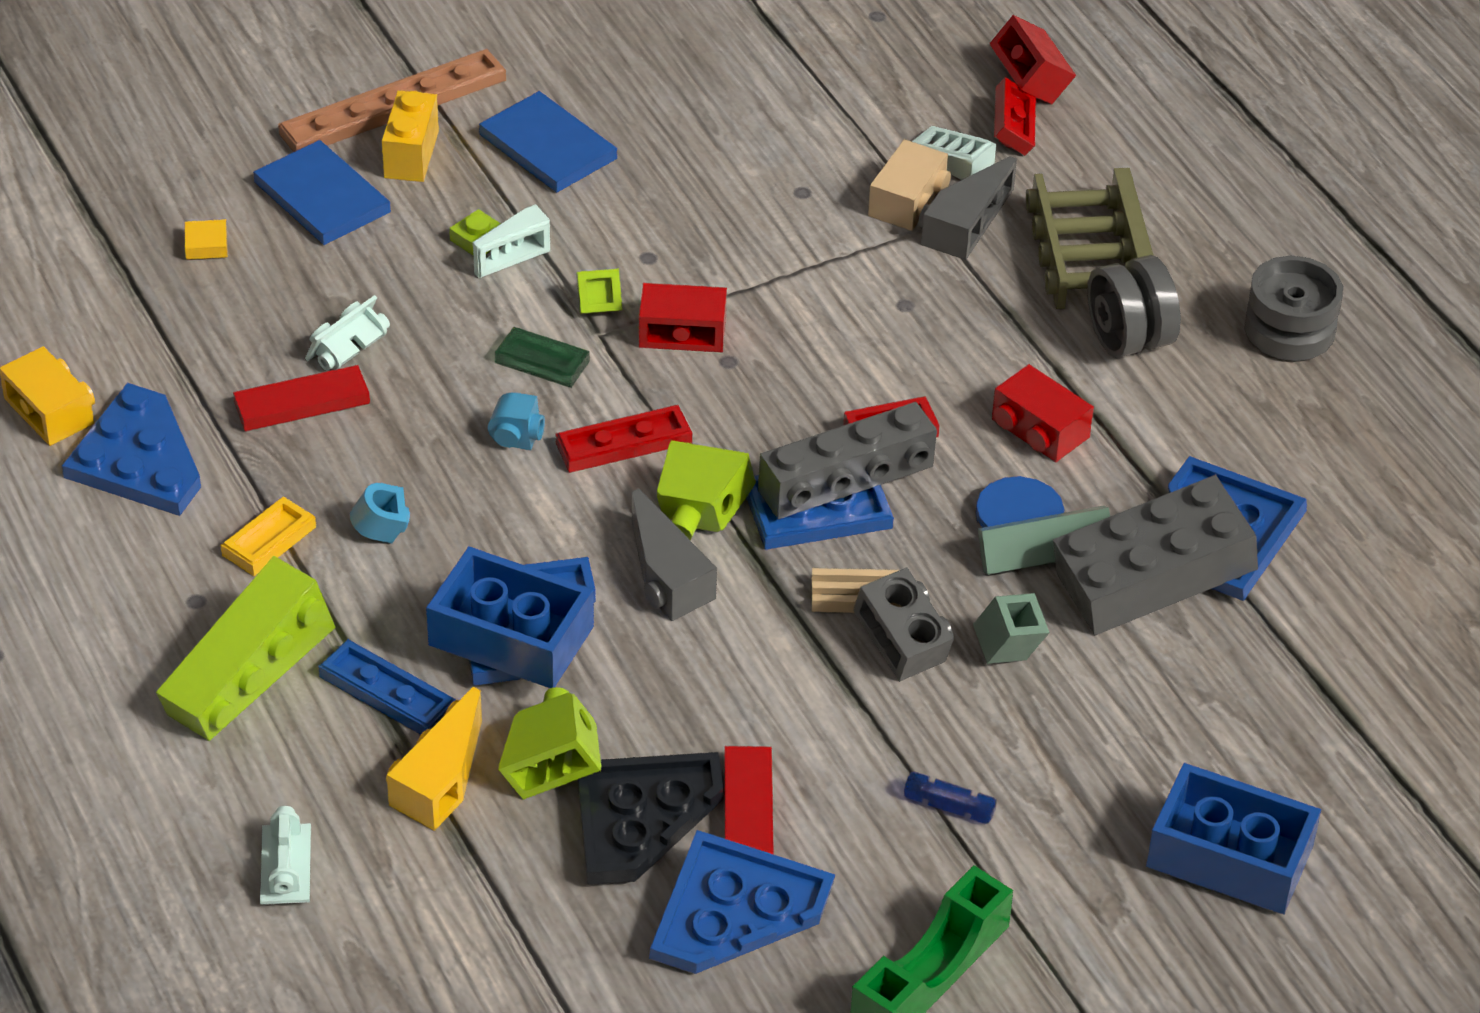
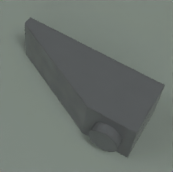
(966, 209)
(672, 567)

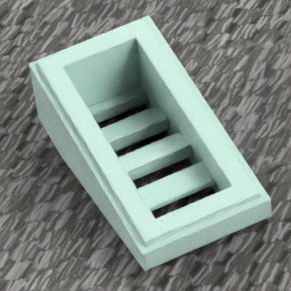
(965, 152)
(522, 239)

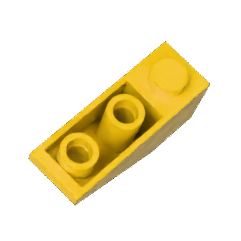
(436, 770)

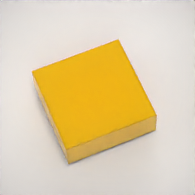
(206, 239)

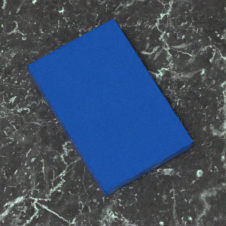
(548, 141)
(322, 192)
(843, 517)

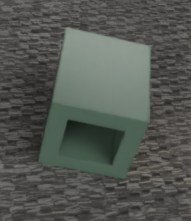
(1011, 628)

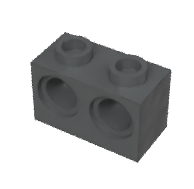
(895, 626)

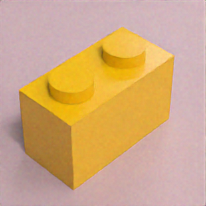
(410, 136)
(47, 395)

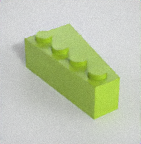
(247, 649)

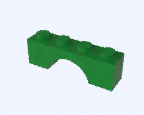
(965, 926)

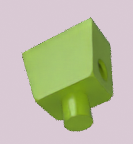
(703, 486)
(550, 745)

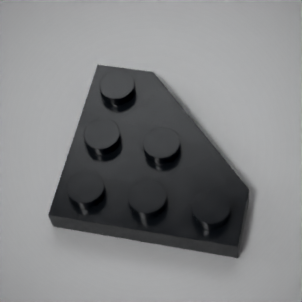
(642, 809)

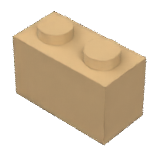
(907, 184)

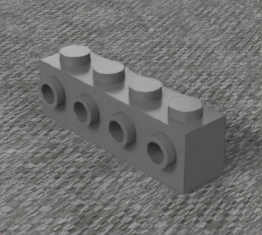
(846, 460)

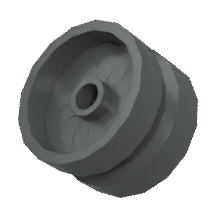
(1133, 306)
(1293, 308)

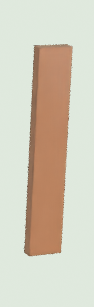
(374, 106)

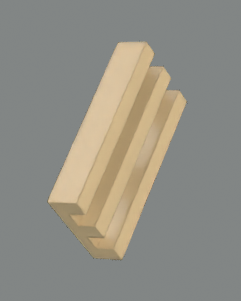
(845, 586)

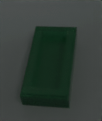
(542, 357)

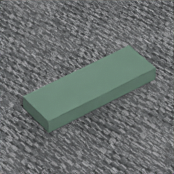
(1031, 540)

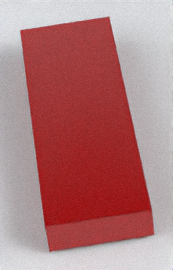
(301, 397)
(622, 438)
(749, 796)

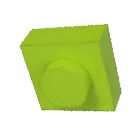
(471, 229)
(599, 291)

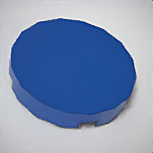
(1016, 500)

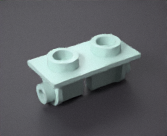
(334, 341)
(285, 859)

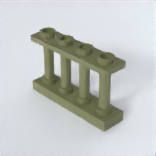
(1125, 222)

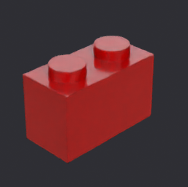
(1032, 59)
(682, 317)
(1042, 413)

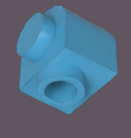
(516, 421)
(381, 512)

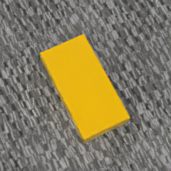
(268, 535)

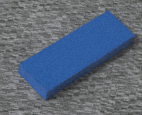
(385, 687)

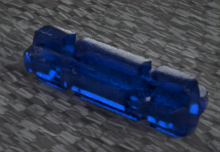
(950, 797)

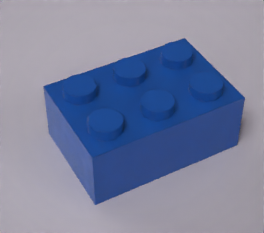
(510, 617)
(1233, 838)

